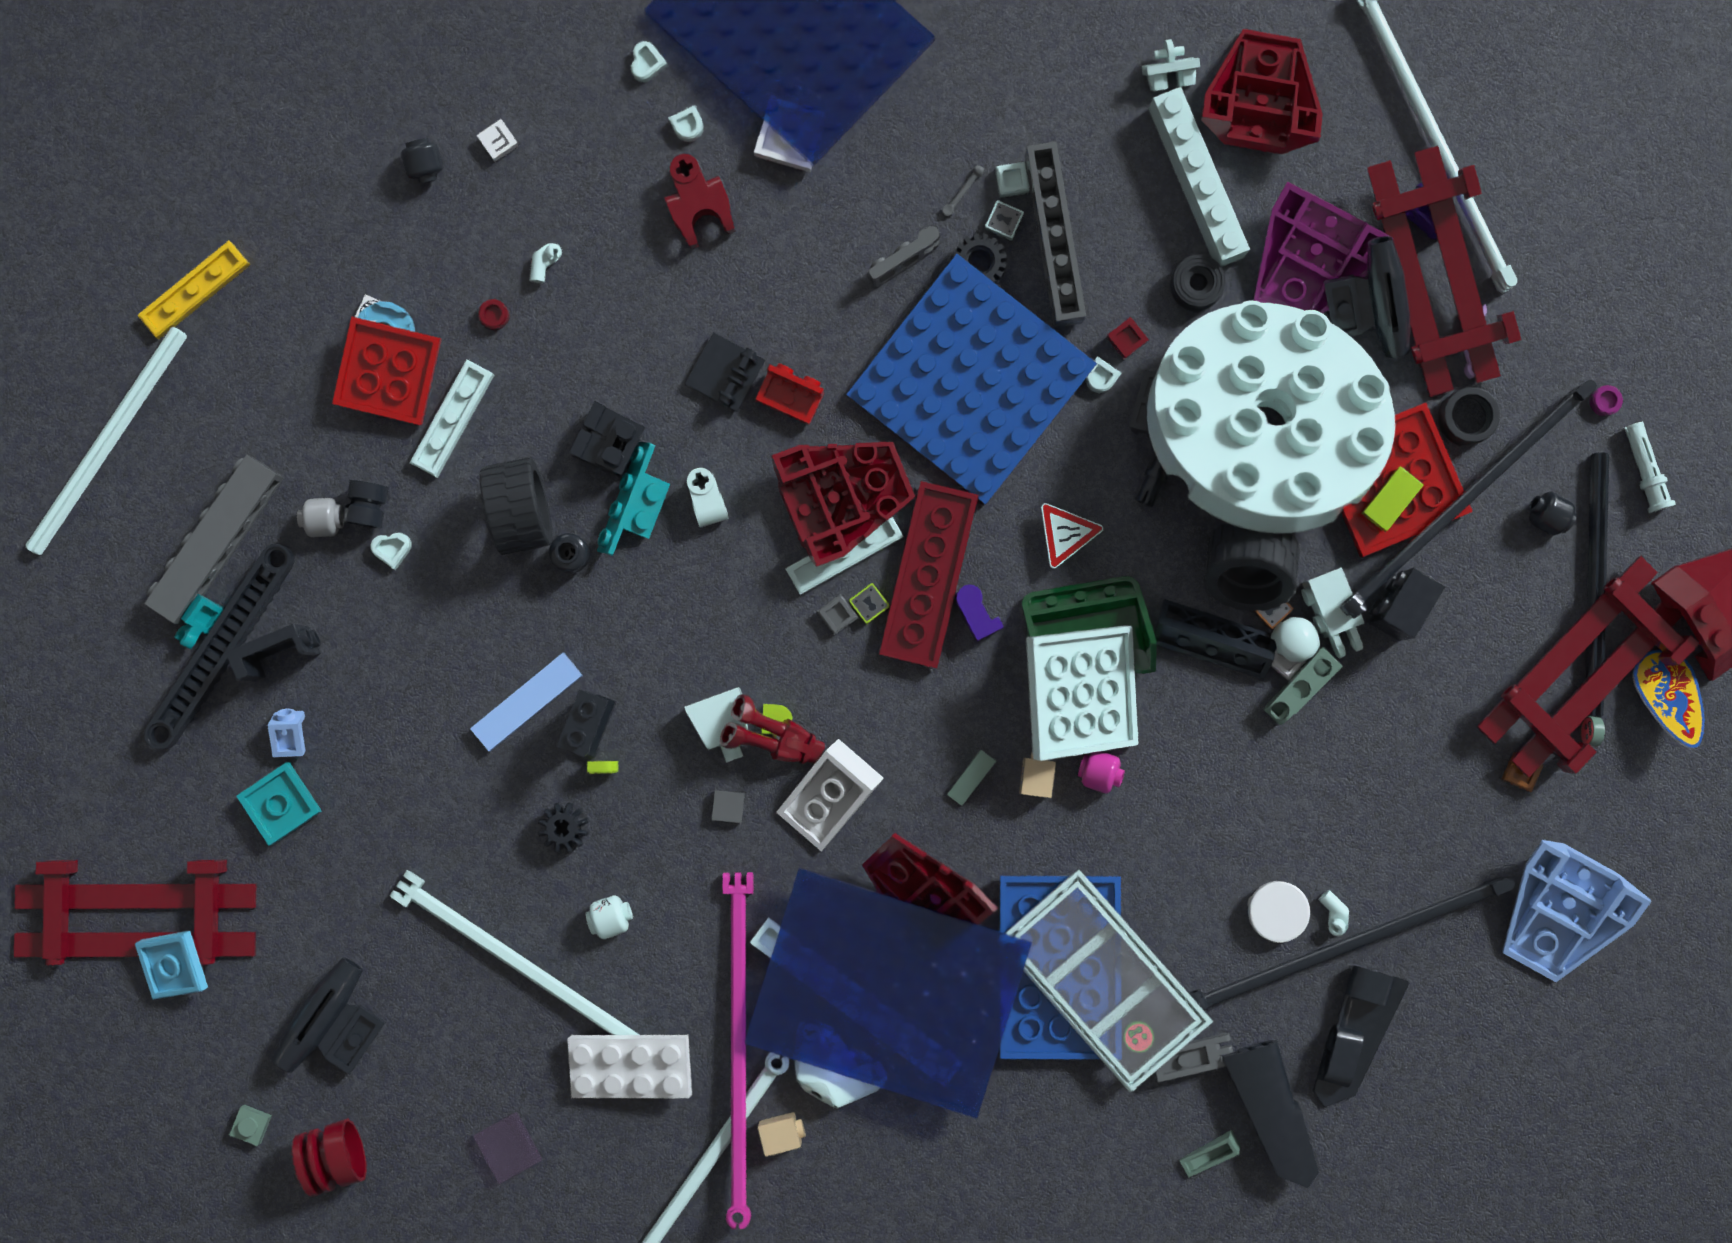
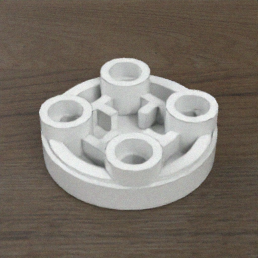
(1278, 911)

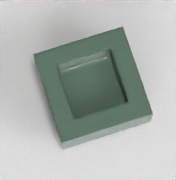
(250, 1125)

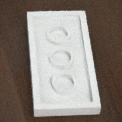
(629, 1066)

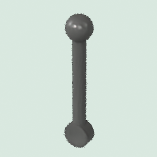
(948, 209)

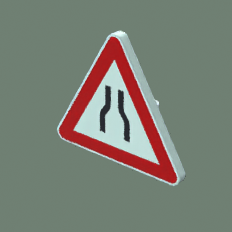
(1066, 533)

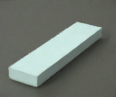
(452, 418)
(807, 576)

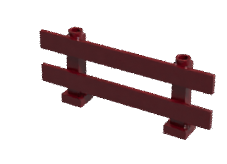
(1476, 333)
(1554, 732)
(59, 896)

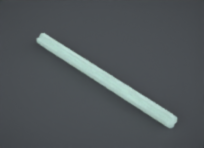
(106, 441)

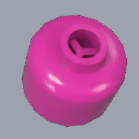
(1101, 771)

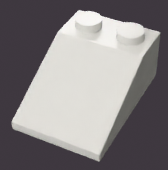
(829, 794)

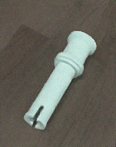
(1652, 480)

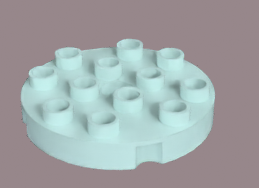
(1219, 441)

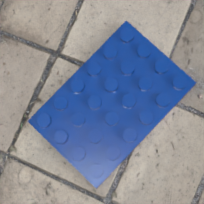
(1034, 1024)

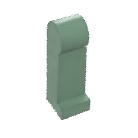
(1302, 686)

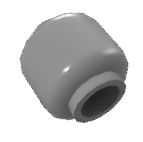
(321, 517)

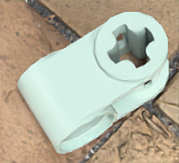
(707, 502)

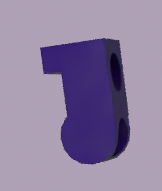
(974, 613)

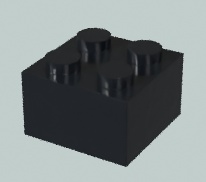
(1405, 604)

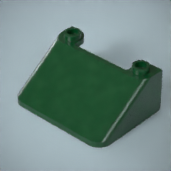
(1091, 607)

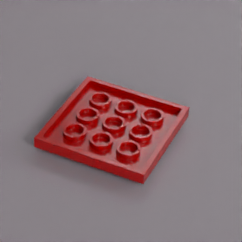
(1422, 454)

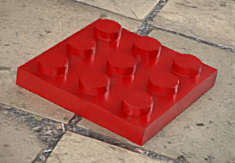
(386, 371)

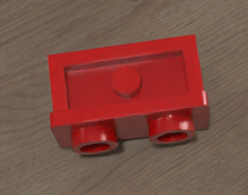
(790, 394)

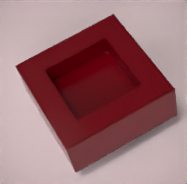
(1127, 338)

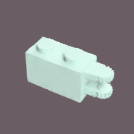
(1325, 596)

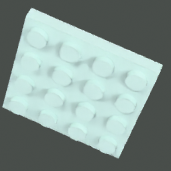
(1082, 692)

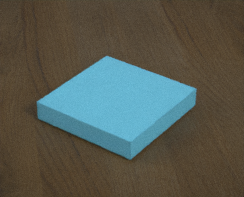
(171, 965)

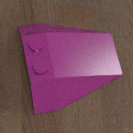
(1307, 245)

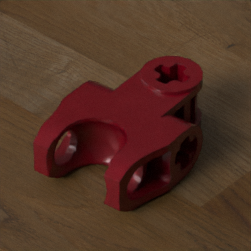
(696, 198)

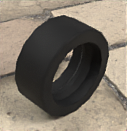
(1489, 405)

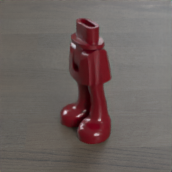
(789, 739)

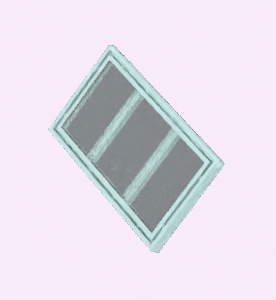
(1107, 981)

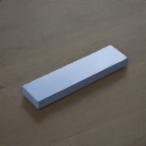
(526, 702)

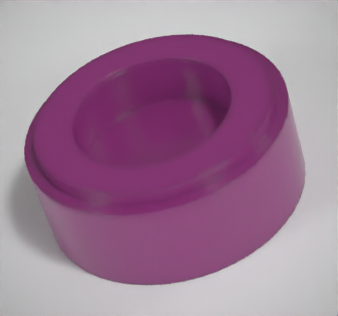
(1606, 400)

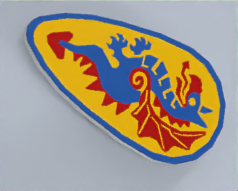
(1671, 697)

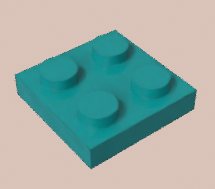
(279, 803)

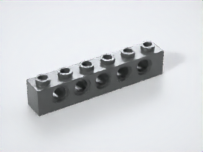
(1055, 234)

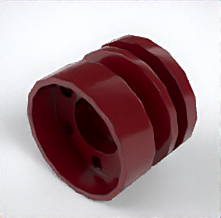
(329, 1157)

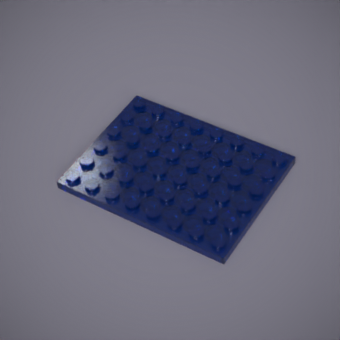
(799, 62)
(888, 992)

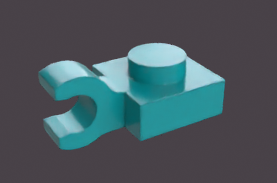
(199, 618)

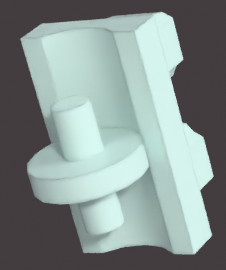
(1184, 68)

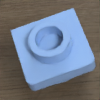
(287, 733)

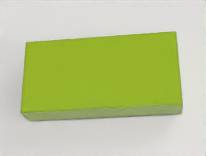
(1392, 499)

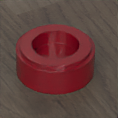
(493, 314)

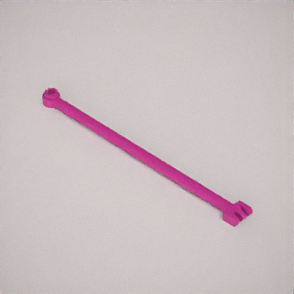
(738, 1048)

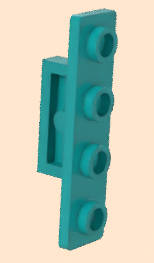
(637, 501)

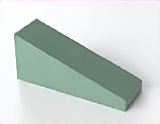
(971, 777)
(1211, 1154)

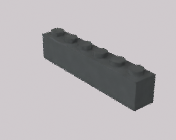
(214, 539)

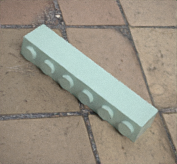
(1198, 177)

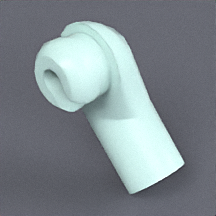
(542, 259)
(1338, 913)

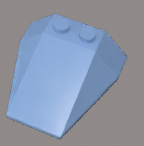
(1568, 910)

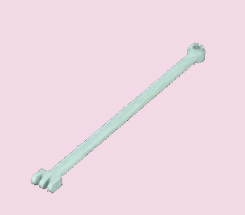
(1503, 275)
(505, 954)
(713, 1152)

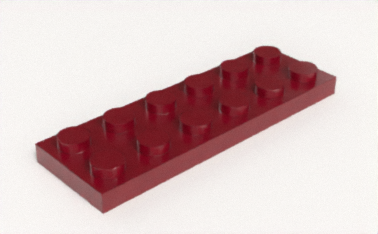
(928, 574)

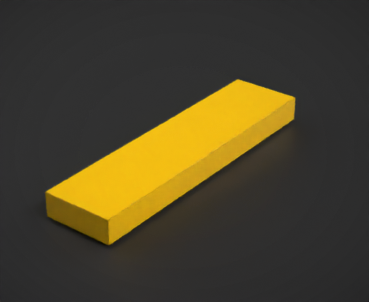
(193, 290)

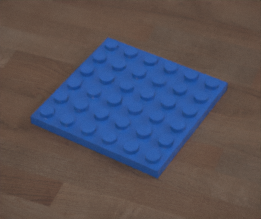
(971, 379)

